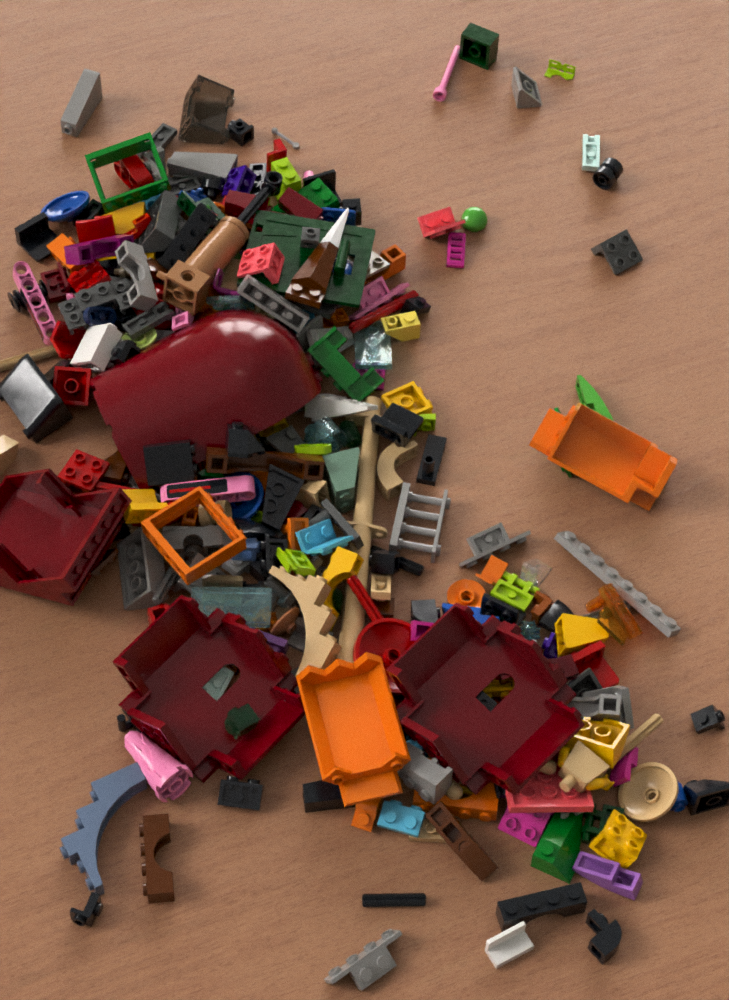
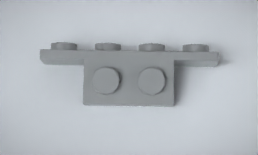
(490, 540)
(369, 964)

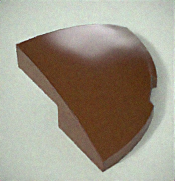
(154, 267)

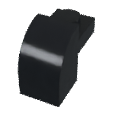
(608, 936)

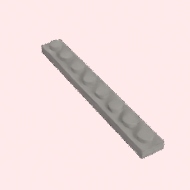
(624, 588)

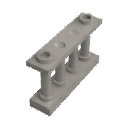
(404, 512)

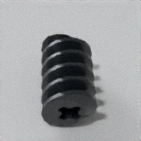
(17, 301)

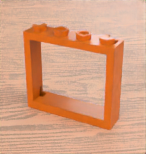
(179, 507)

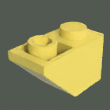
(402, 326)

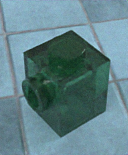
(241, 720)

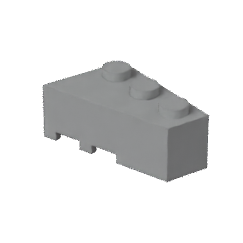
(425, 775)

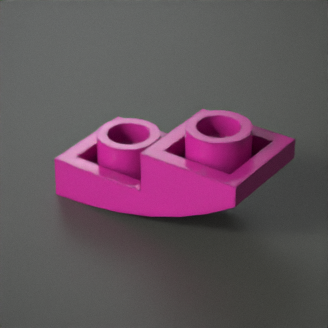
(622, 770)

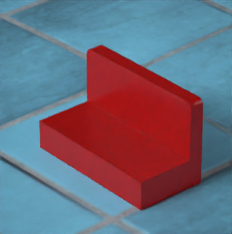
(279, 152)

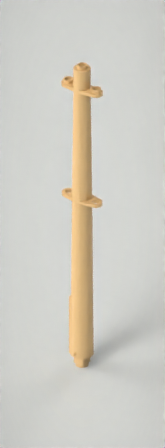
(353, 613)

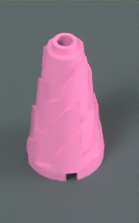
(162, 771)

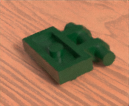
(588, 830)

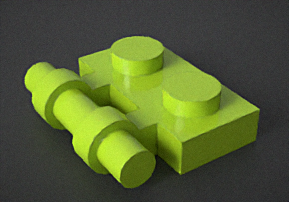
(513, 595)

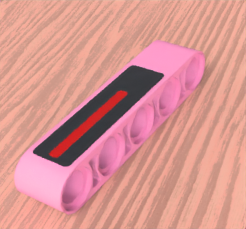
(34, 295)
(227, 488)

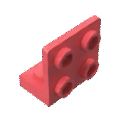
(439, 223)
(262, 259)

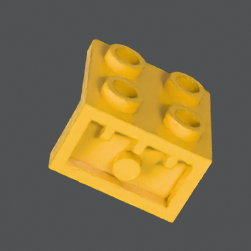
(142, 506)
(619, 840)

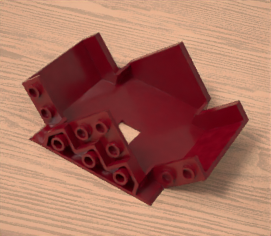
(168, 700)
(441, 711)

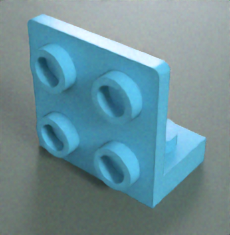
(320, 539)

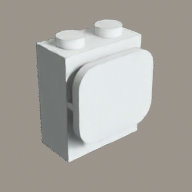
(96, 347)

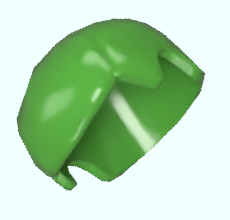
(475, 219)

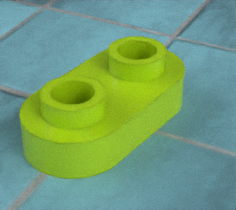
(319, 449)

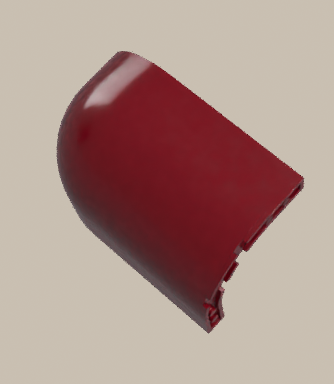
(201, 379)

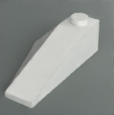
(335, 406)

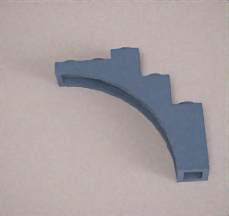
(107, 796)

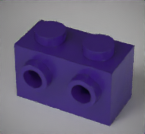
(240, 180)

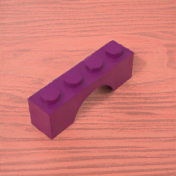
(89, 251)

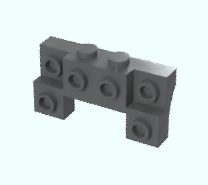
(99, 295)

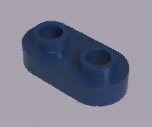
(99, 315)

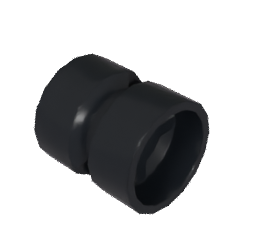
(607, 173)

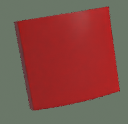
(95, 228)

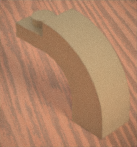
(387, 479)

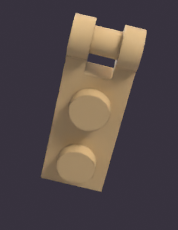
(380, 586)

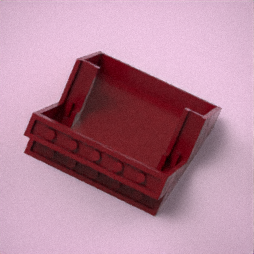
(53, 535)

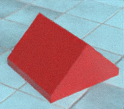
(72, 385)

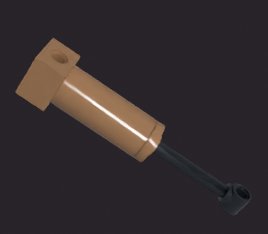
(189, 282)

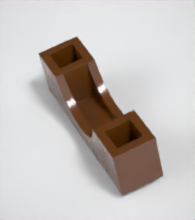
(159, 881)

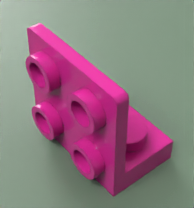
(524, 826)

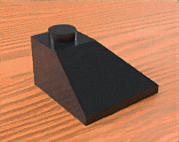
(706, 795)

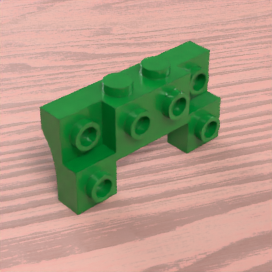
(340, 370)

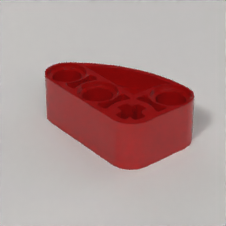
(133, 172)

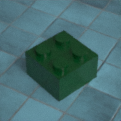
(479, 46)

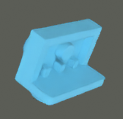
(401, 818)

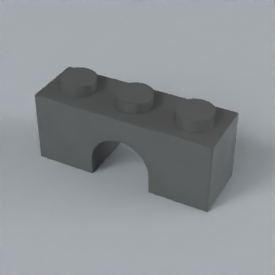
(206, 537)

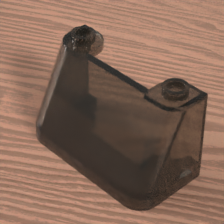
(206, 112)

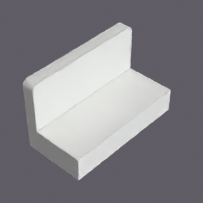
(508, 945)

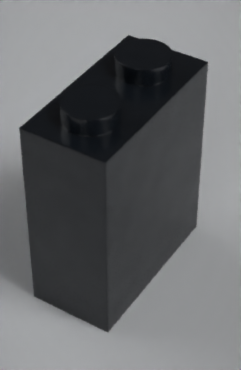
(170, 462)

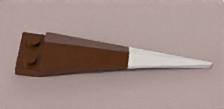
(312, 279)

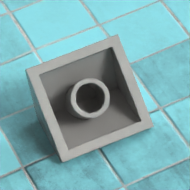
(524, 90)

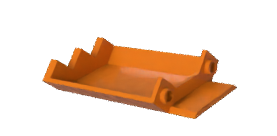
(355, 727)

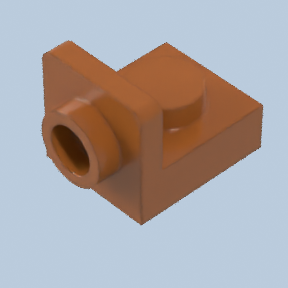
(542, 604)

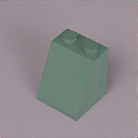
(341, 477)

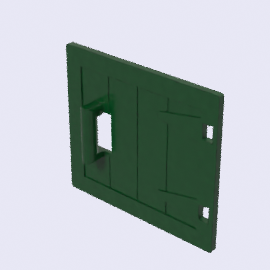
(286, 233)

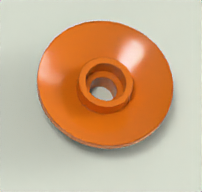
(468, 590)

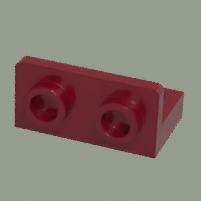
(56, 283)

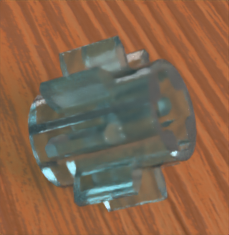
(530, 630)

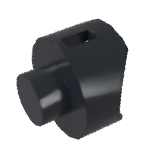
(213, 187)

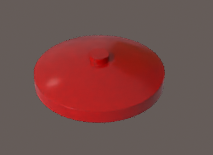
(386, 639)

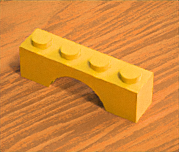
(341, 567)

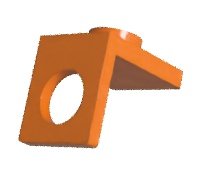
(493, 570)

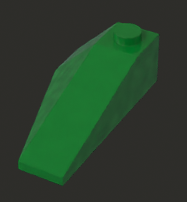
(559, 847)

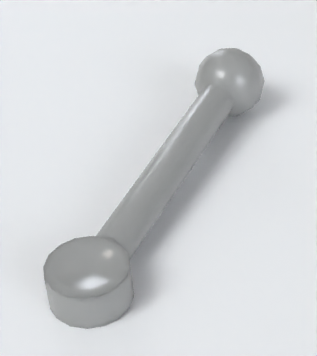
(295, 144)

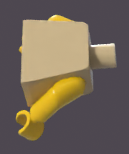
(582, 769)

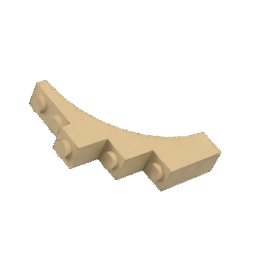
(311, 594)

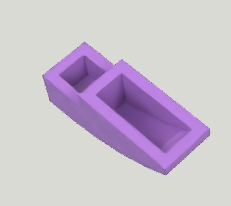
(608, 875)

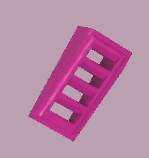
(457, 240)

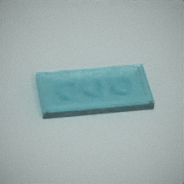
(372, 348)
(249, 602)

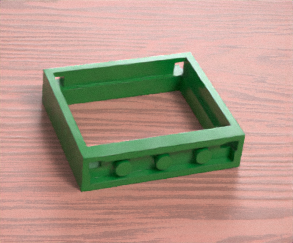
(121, 151)

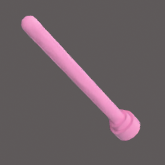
(440, 92)

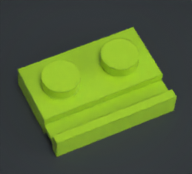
(295, 561)

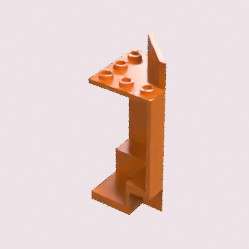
(605, 454)

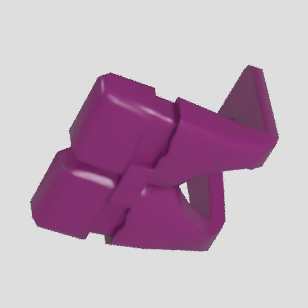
(219, 279)

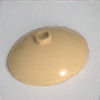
(646, 782)

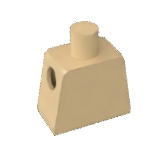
(313, 493)

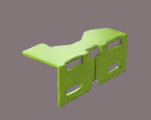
(551, 72)

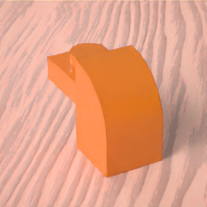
(366, 814)

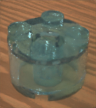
(326, 432)

